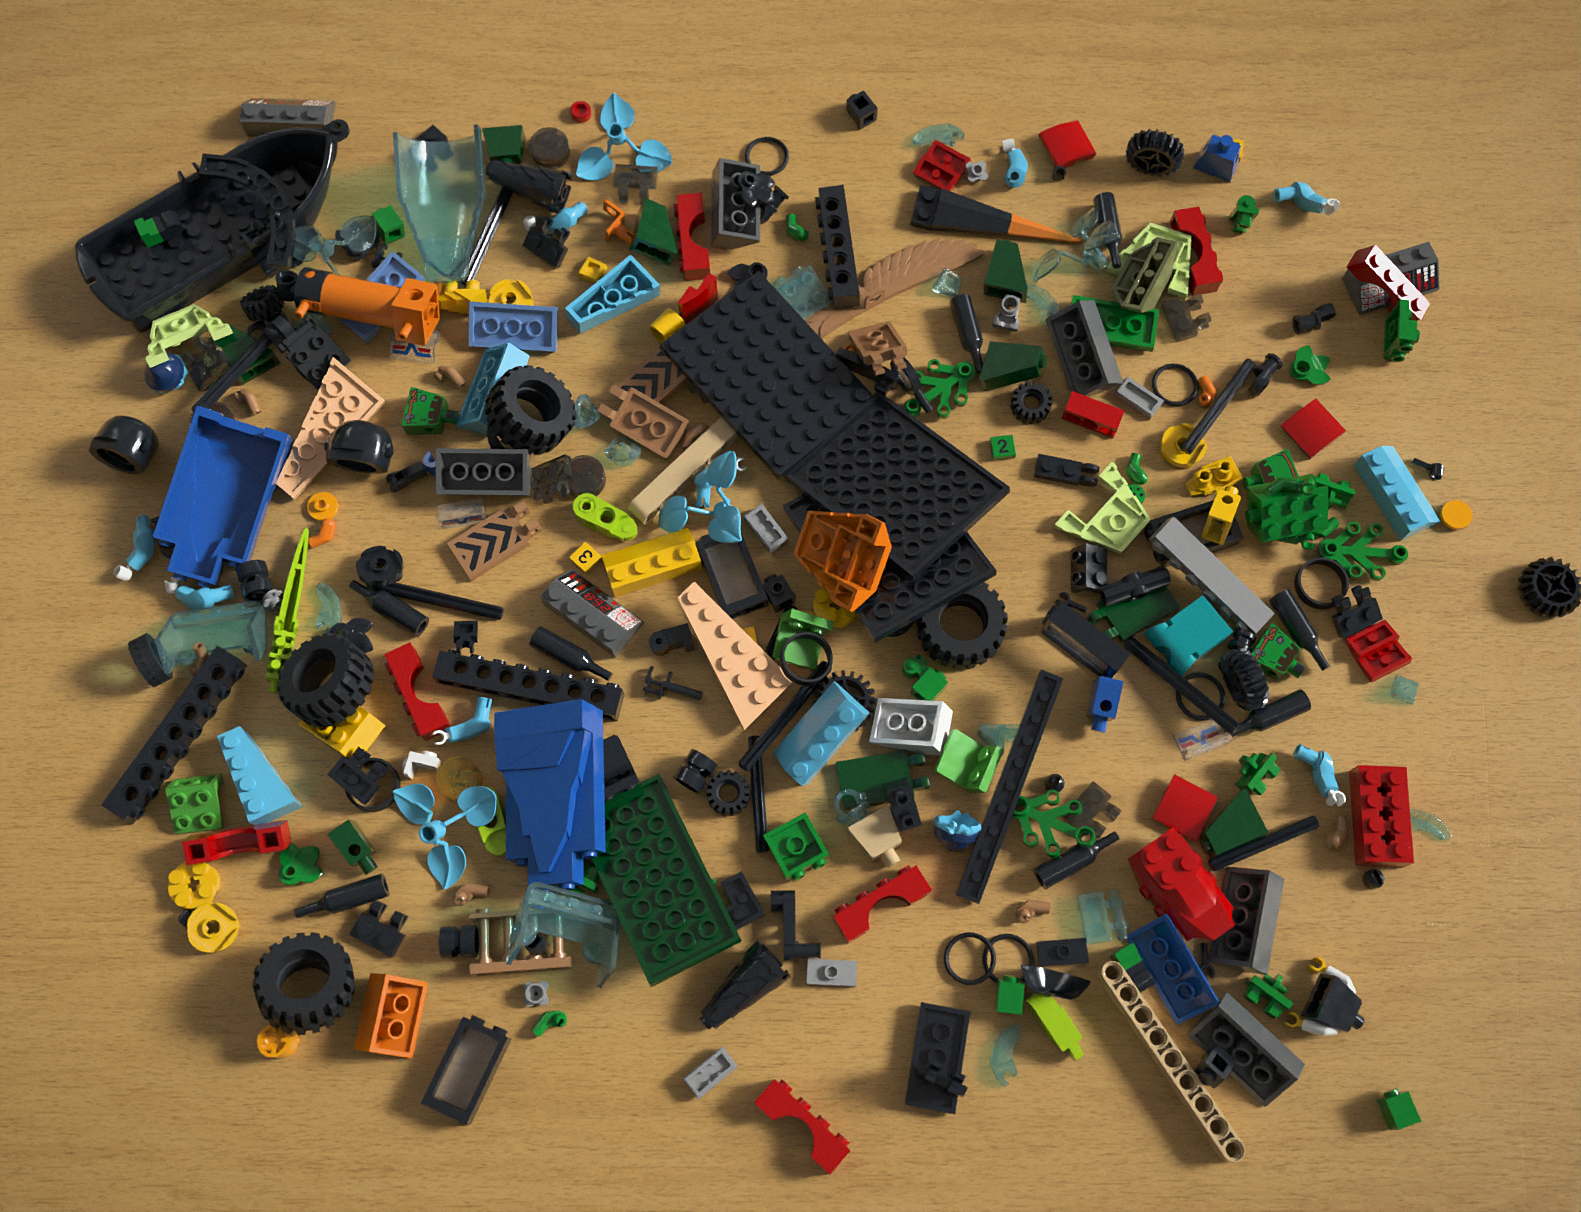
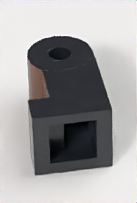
(670, 639)

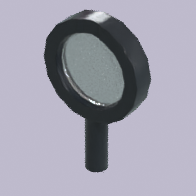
(911, 384)

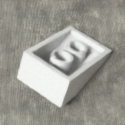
(911, 725)

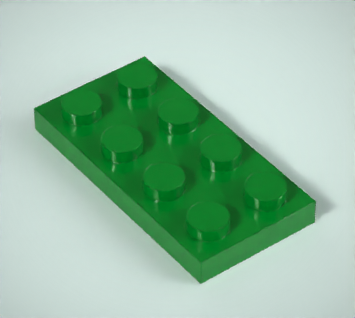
(1125, 326)

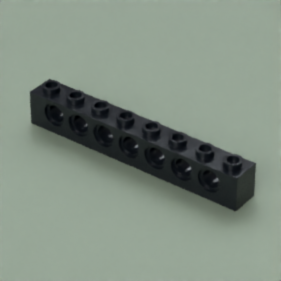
(449, 662)
(163, 737)

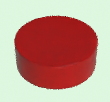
(580, 111)

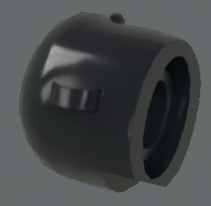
(125, 444)
(360, 447)

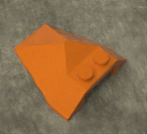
(844, 554)

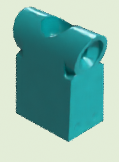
(1189, 635)

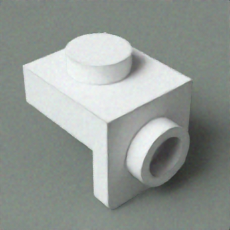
(425, 760)

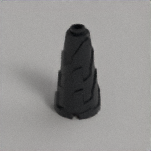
(539, 184)
(745, 985)

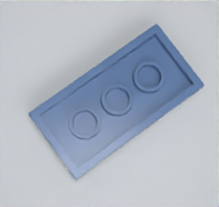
(391, 272)
(520, 325)

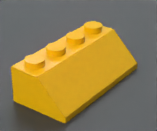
(652, 562)

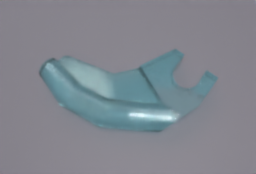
(940, 132)
(1045, 302)
(331, 607)
(1427, 821)
(1002, 1053)

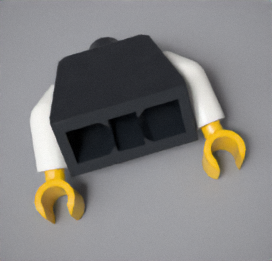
(1331, 1004)

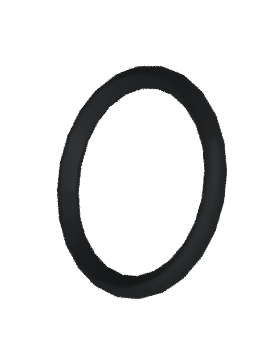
(753, 143)
(1174, 365)
(1211, 678)
(1007, 936)
(992, 953)

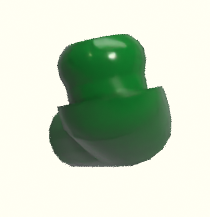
(794, 230)
(1134, 471)
(1332, 524)
(549, 1019)

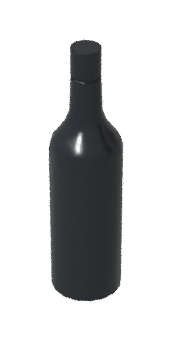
(1107, 211)
(968, 328)
(393, 609)
(1298, 625)
(566, 653)
(1275, 712)
(1070, 861)
(348, 896)

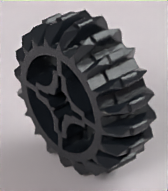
(1155, 152)
(1537, 587)
(1244, 679)
(844, 682)

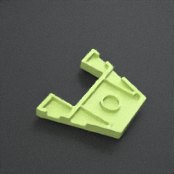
(1179, 283)
(181, 326)
(1115, 522)

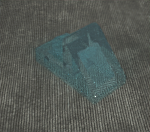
(996, 733)

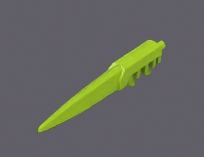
(287, 623)

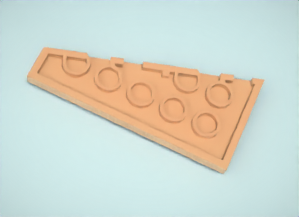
(338, 400)
(740, 665)

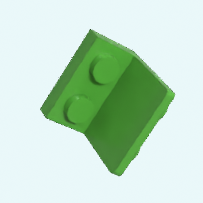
(801, 651)
(968, 762)
(195, 803)

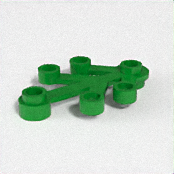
(943, 386)
(1360, 552)
(1048, 819)

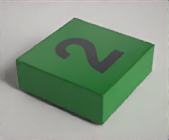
(1002, 447)

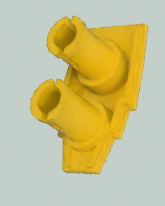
(458, 299)
(1214, 477)

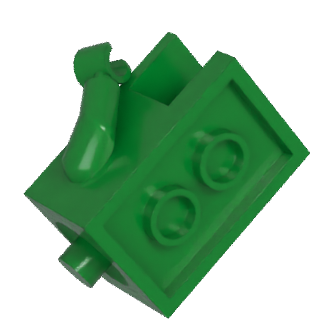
(1287, 509)

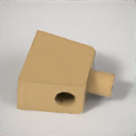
(877, 836)

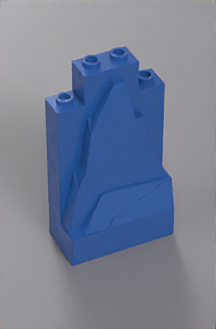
(219, 494)
(552, 788)

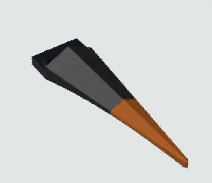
(953, 212)

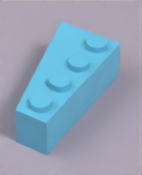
(612, 295)
(256, 780)

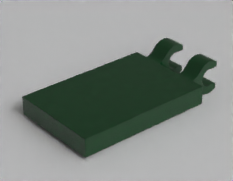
(1134, 616)
(871, 772)

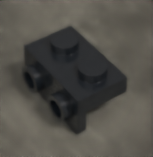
(1088, 568)

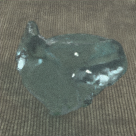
(585, 412)
(622, 453)
(855, 814)

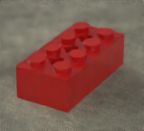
(1395, 820)

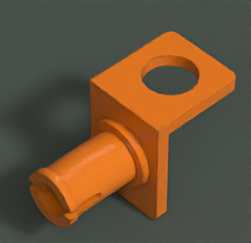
(617, 227)

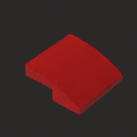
(1067, 144)
(941, 166)
(698, 300)
(1313, 428)
(1378, 651)
(1185, 807)

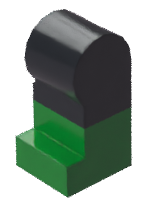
(159, 228)
(1134, 967)

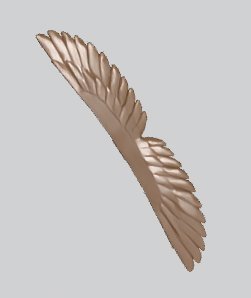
(897, 276)

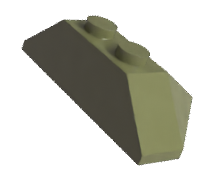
(1145, 275)

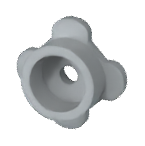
(975, 177)
(273, 600)
(530, 988)

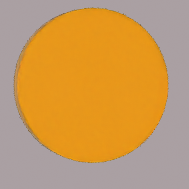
(322, 506)
(1456, 514)

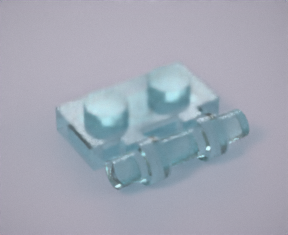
(1095, 918)

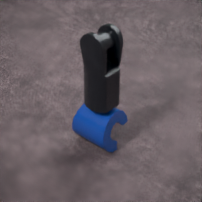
(412, 473)

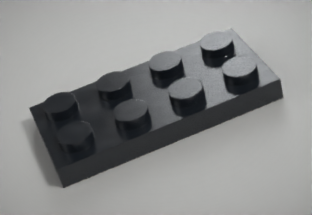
(941, 1037)

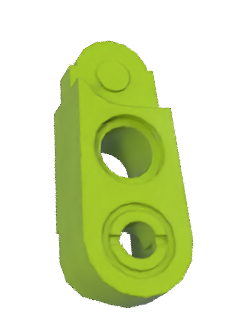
(621, 526)
(495, 837)
(1056, 1024)

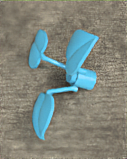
(616, 117)
(727, 520)
(415, 803)

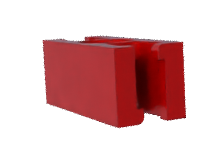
(1093, 414)

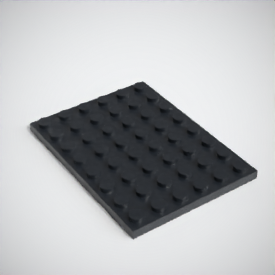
(766, 373)
(902, 475)
(899, 598)

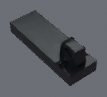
(884, 381)

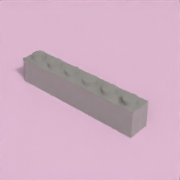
(1211, 576)

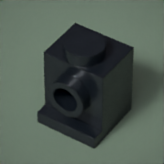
(861, 109)
(778, 599)
(1210, 1071)

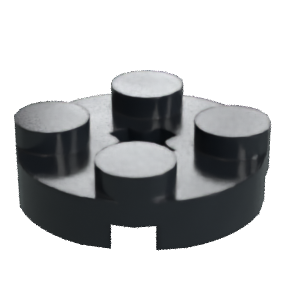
(379, 577)

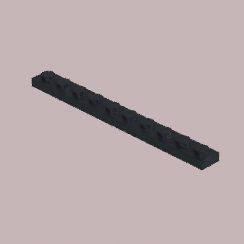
(1009, 787)

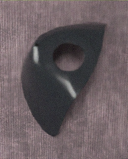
(1058, 983)

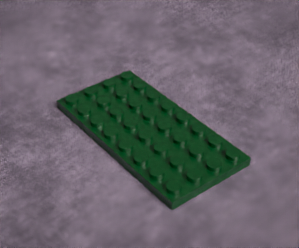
(660, 884)

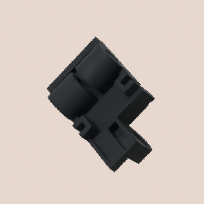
(308, 348)

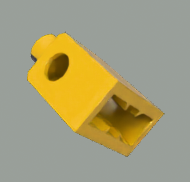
(1224, 510)

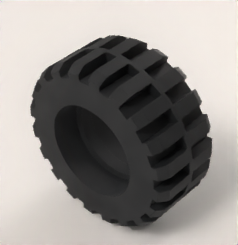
(545, 394)
(972, 651)
(340, 694)
(309, 1012)

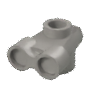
(1007, 318)

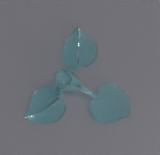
(357, 232)
(1092, 255)

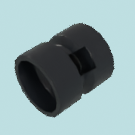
(254, 579)
(695, 771)
(459, 941)

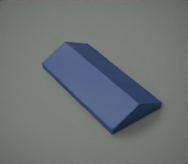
(1173, 969)

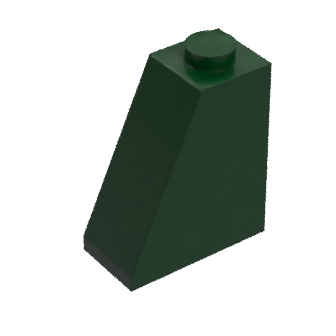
(653, 233)
(1006, 272)
(236, 344)
(1011, 364)
(1233, 826)

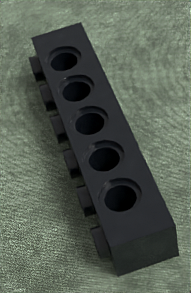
(841, 294)

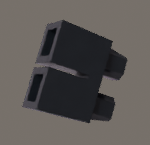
(902, 804)

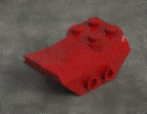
(1179, 885)

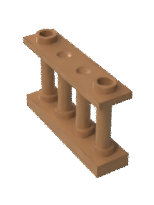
(532, 963)

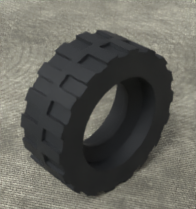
(147, 659)

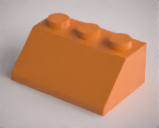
(391, 1015)

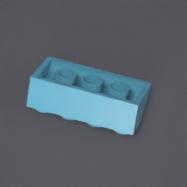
(492, 366)
(1395, 492)
(820, 734)

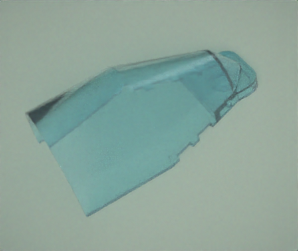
(442, 200)

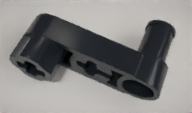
(784, 902)

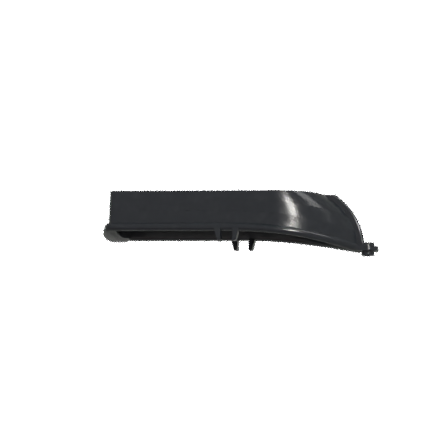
(161, 279)

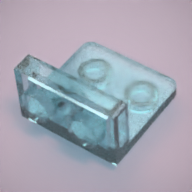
(803, 291)

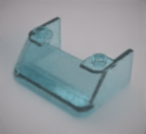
(220, 626)
(568, 917)

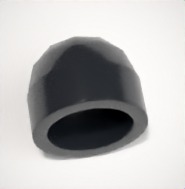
(1050, 780)
(1370, 881)
(538, 946)

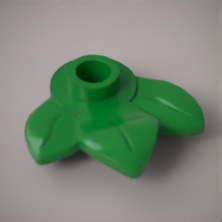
(1312, 366)
(300, 861)

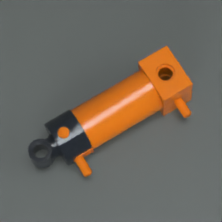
(406, 309)

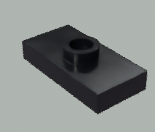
(1062, 952)

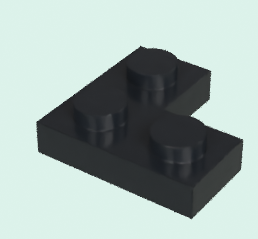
(744, 903)

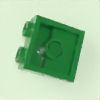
(1399, 332)
(796, 847)

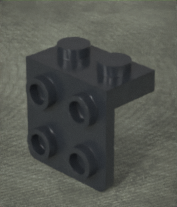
(618, 769)

